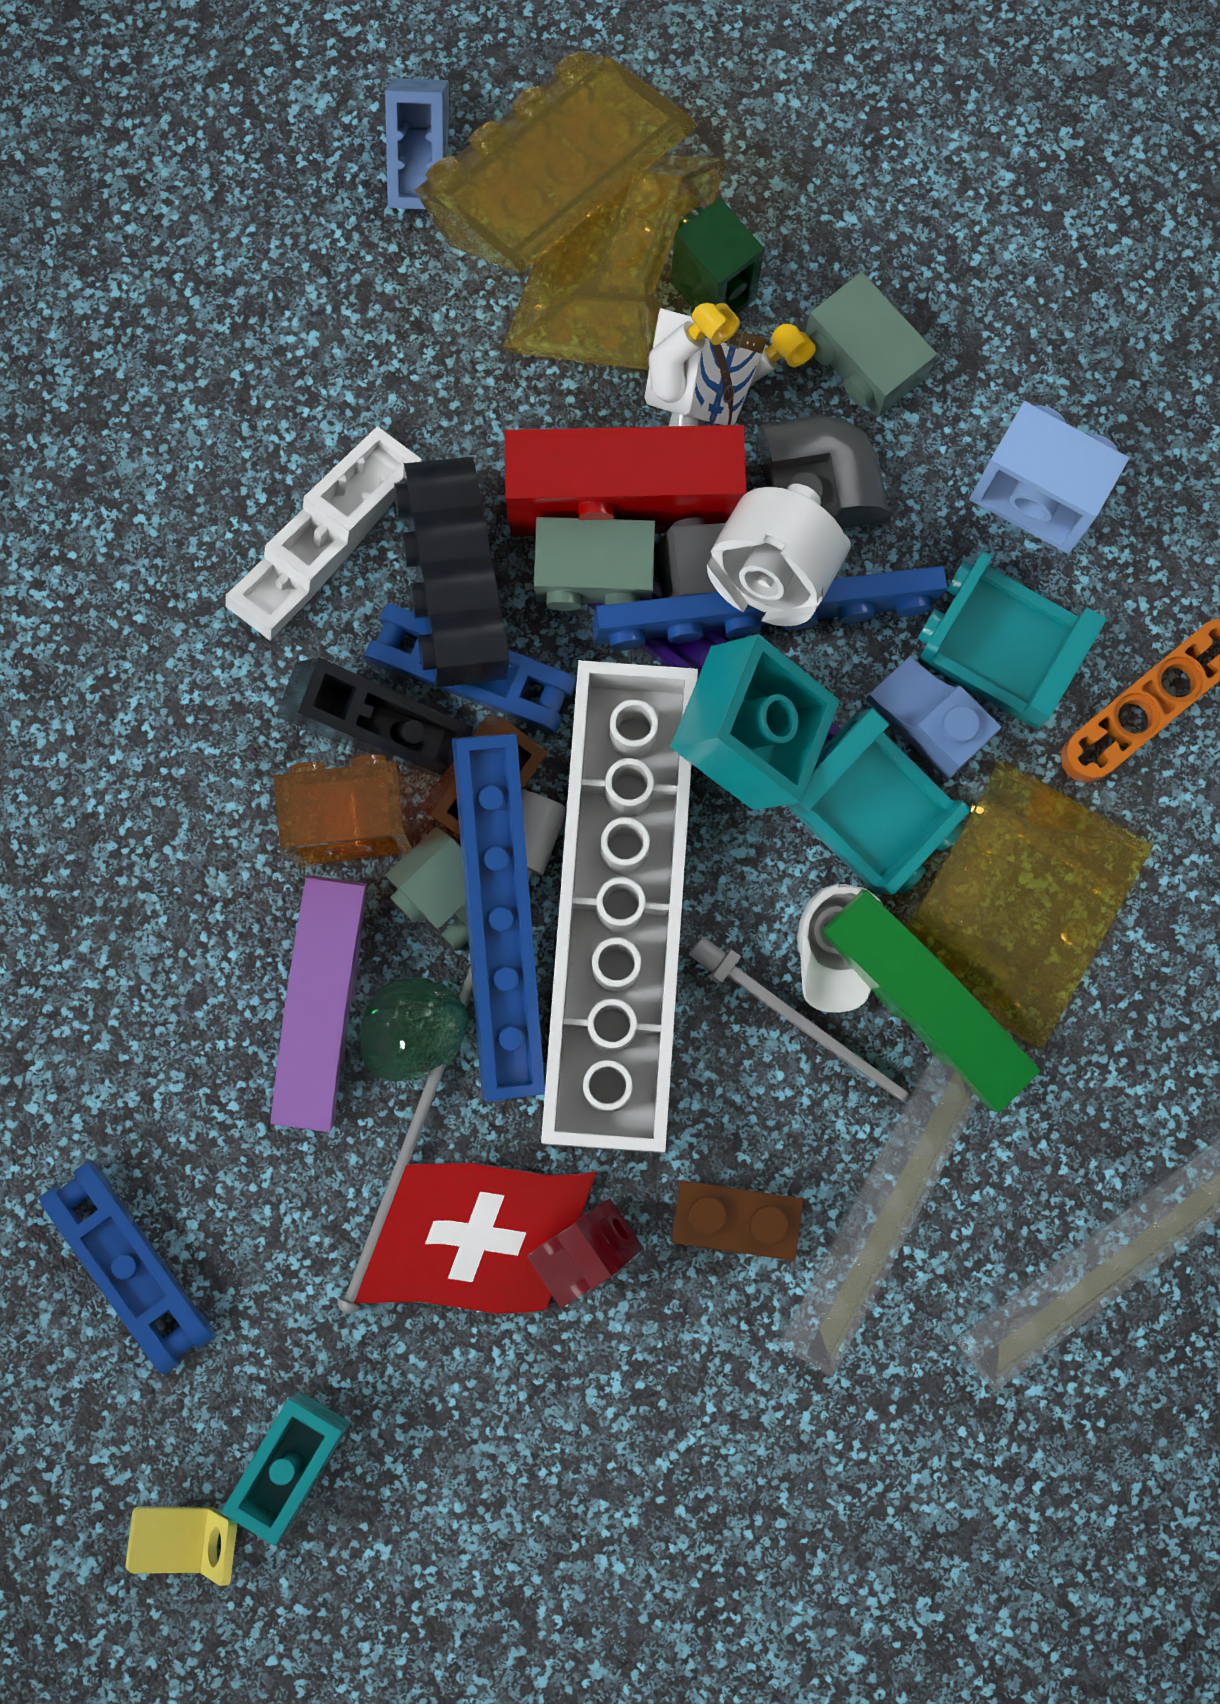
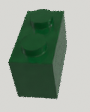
(716, 258)

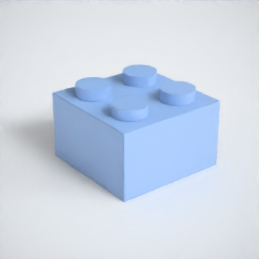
(1049, 476)

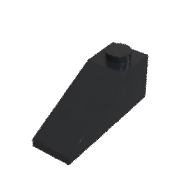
(369, 717)

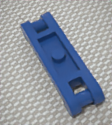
(499, 695)
(126, 1267)

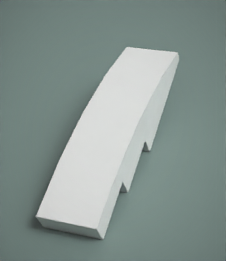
(322, 535)

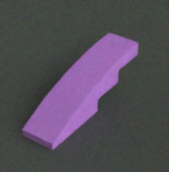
(318, 1003)

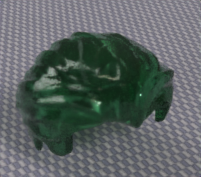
(411, 1029)

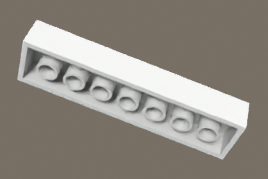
(619, 911)

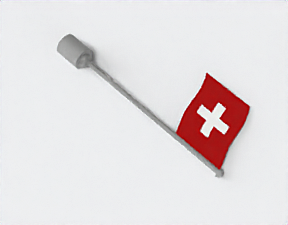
(467, 1228)

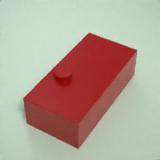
(624, 474)

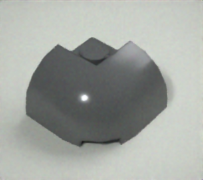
(832, 461)

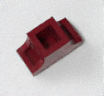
(585, 1253)

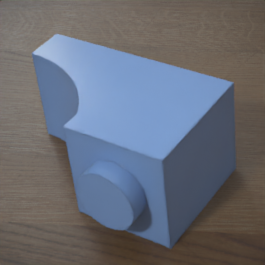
(414, 135)
(933, 716)

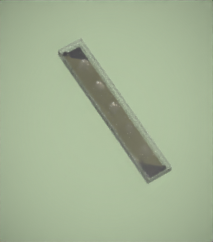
(880, 1218)
(1095, 1270)

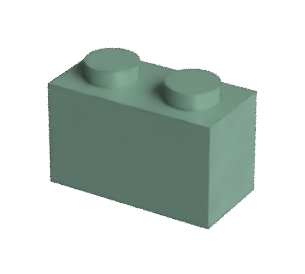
(869, 345)
(592, 561)

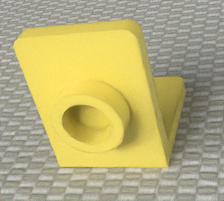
(181, 1542)

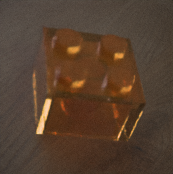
(343, 811)

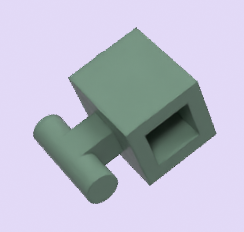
(433, 885)

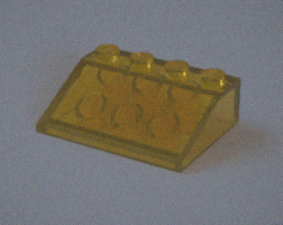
(550, 161)

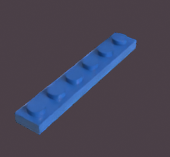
(687, 617)
(498, 916)

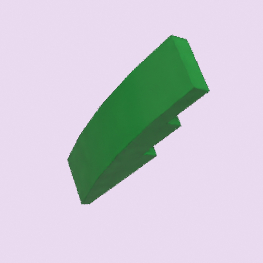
(930, 1001)

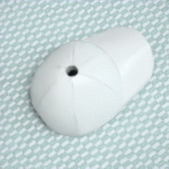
(826, 976)

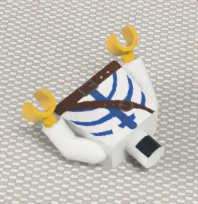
(707, 365)

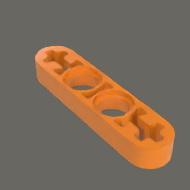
(1153, 699)

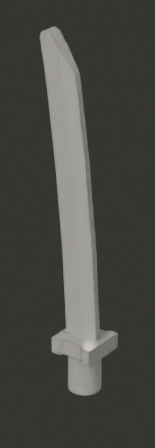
(723, 965)

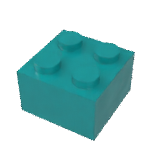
(755, 723)

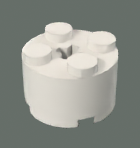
(778, 554)

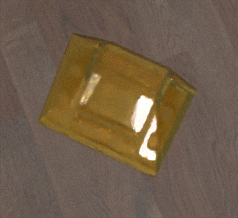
(597, 285)
(1026, 899)

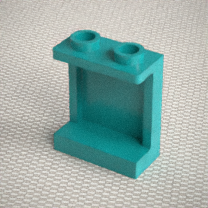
(1007, 642)
(877, 807)

